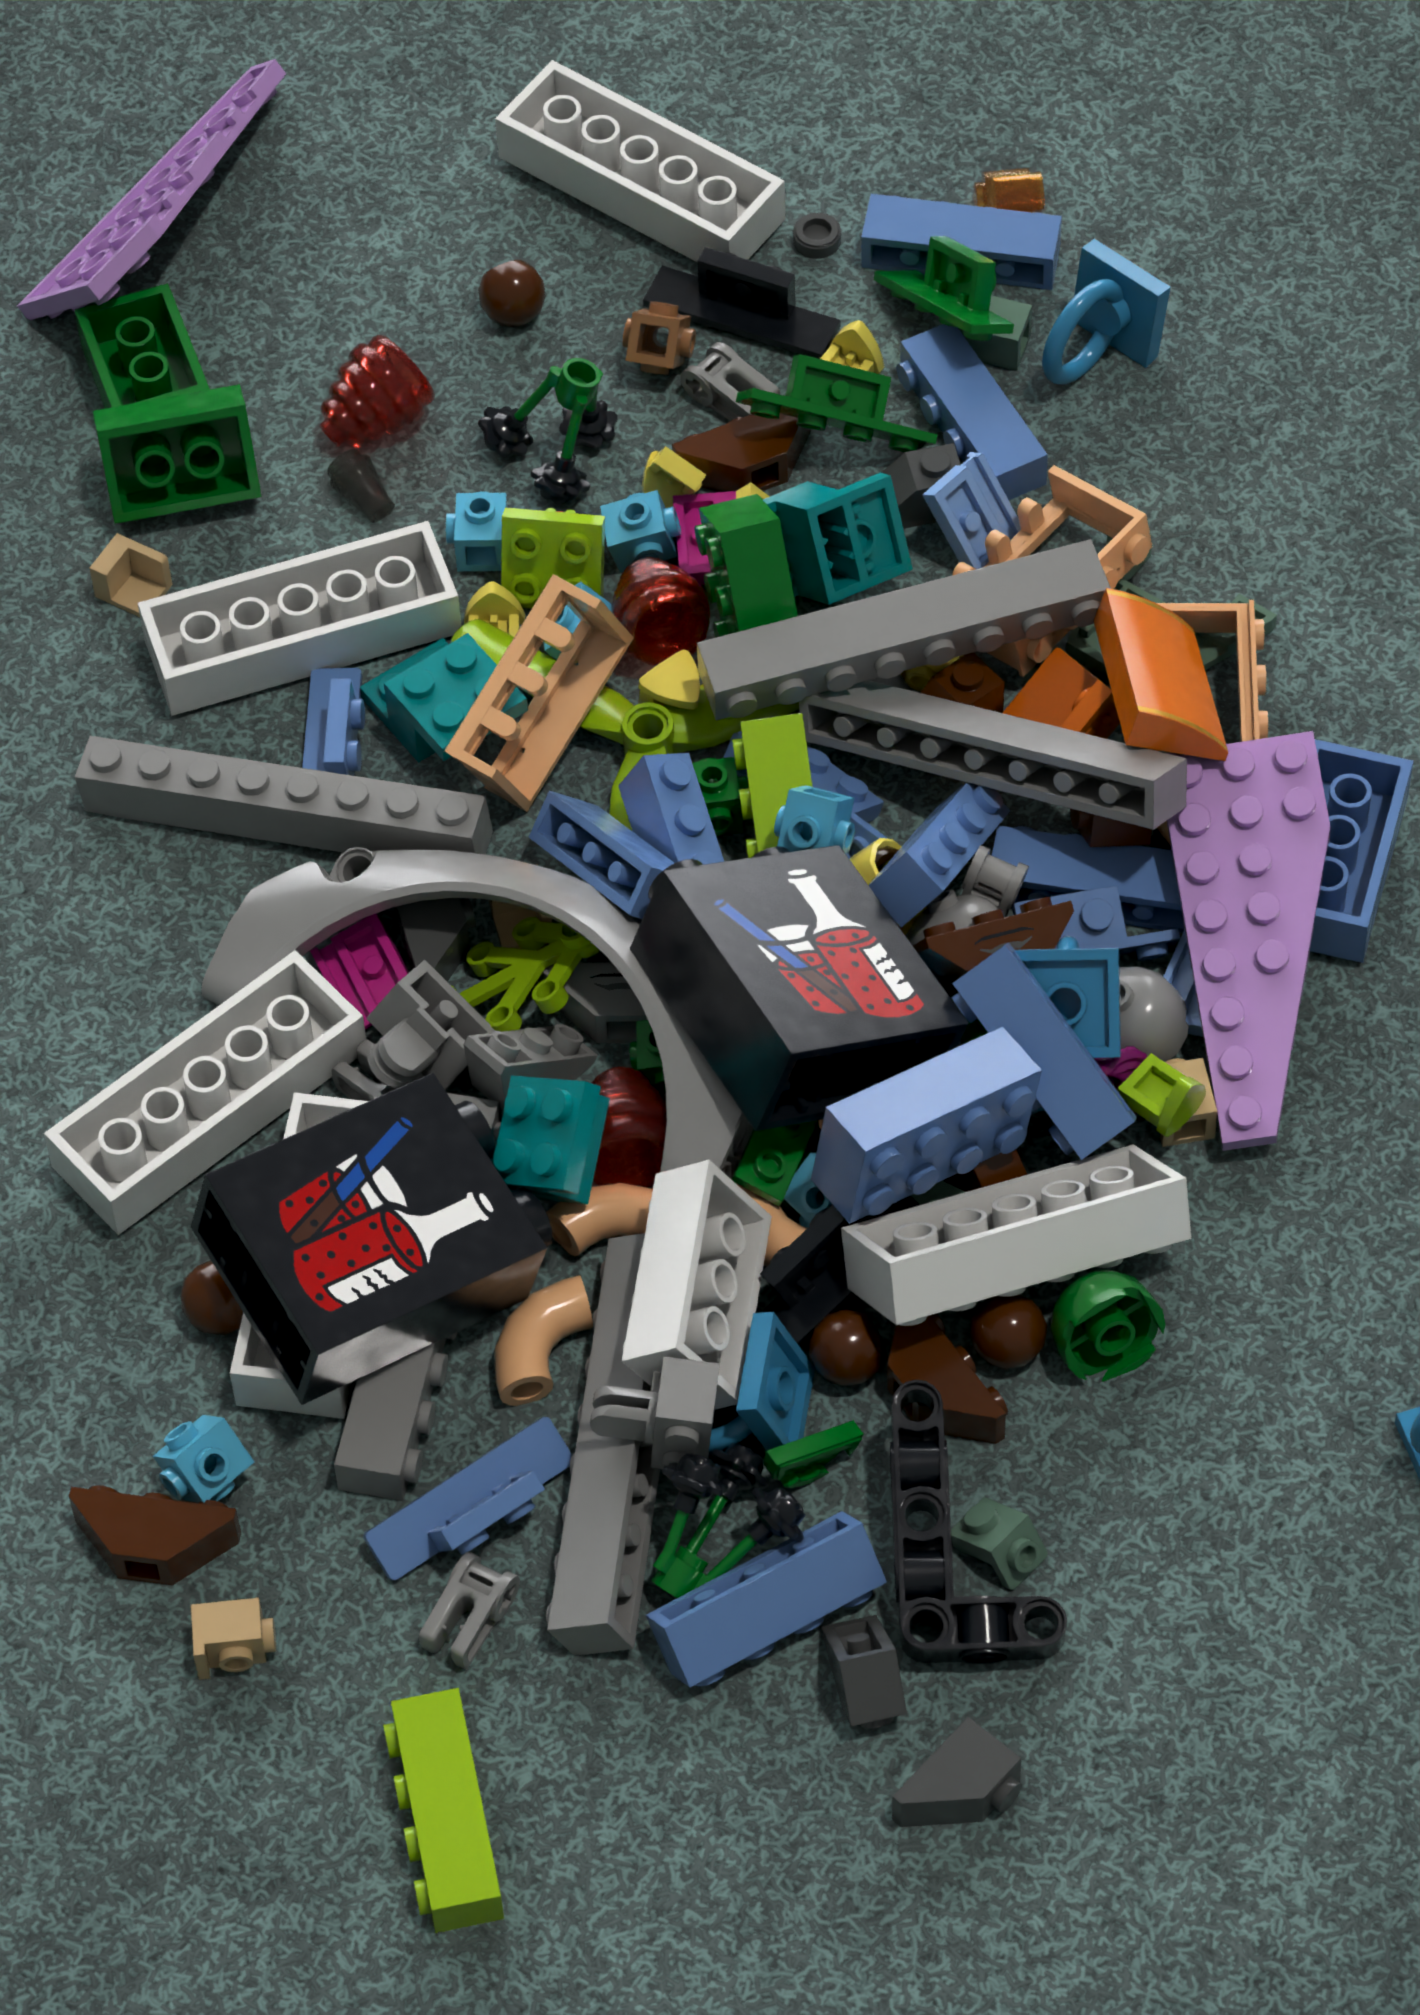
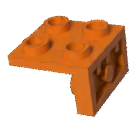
(1066, 697)

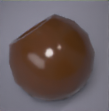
(512, 293)
(209, 1302)
(1008, 1331)
(846, 1348)

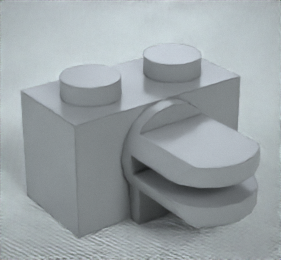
(423, 1030)
(670, 1417)

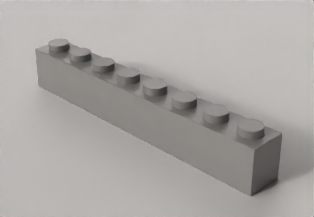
(901, 630)
(999, 752)
(276, 801)
(394, 1404)
(609, 1490)

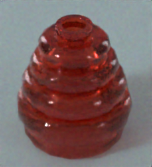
(374, 394)
(667, 628)
(632, 1129)

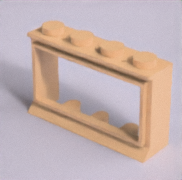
(1091, 506)
(1237, 619)
(558, 700)

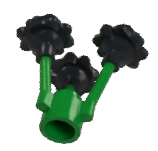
(584, 424)
(698, 1479)

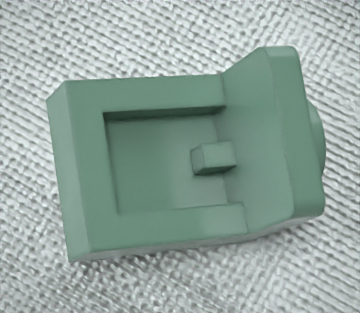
(1000, 1539)

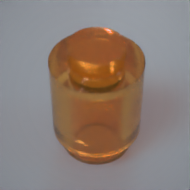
(1010, 190)

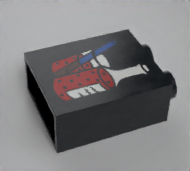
(791, 980)
(371, 1235)

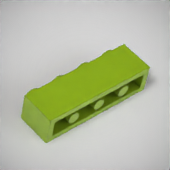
(775, 762)
(446, 1811)

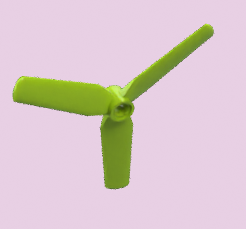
(619, 720)

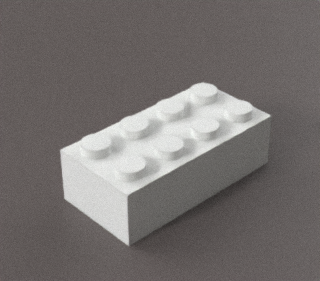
(697, 1276)

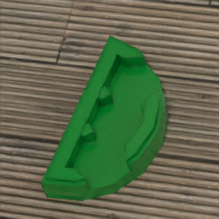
(804, 1459)

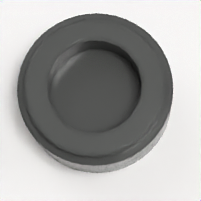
(817, 235)

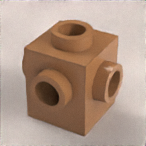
(642, 343)

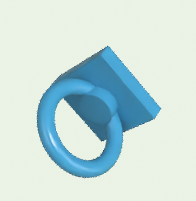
(1115, 304)
(1084, 990)
(772, 1388)

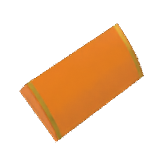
(1157, 678)

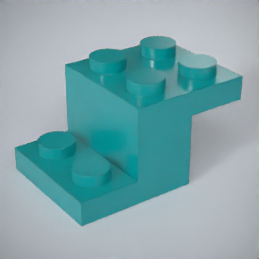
(841, 537)
(432, 693)
(551, 1137)

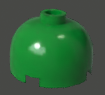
(1111, 1315)

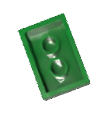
(139, 348)
(177, 453)
(746, 564)

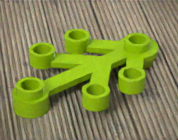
(523, 969)

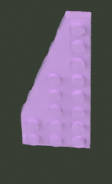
(147, 210)
(1249, 894)

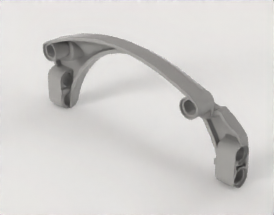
(310, 905)

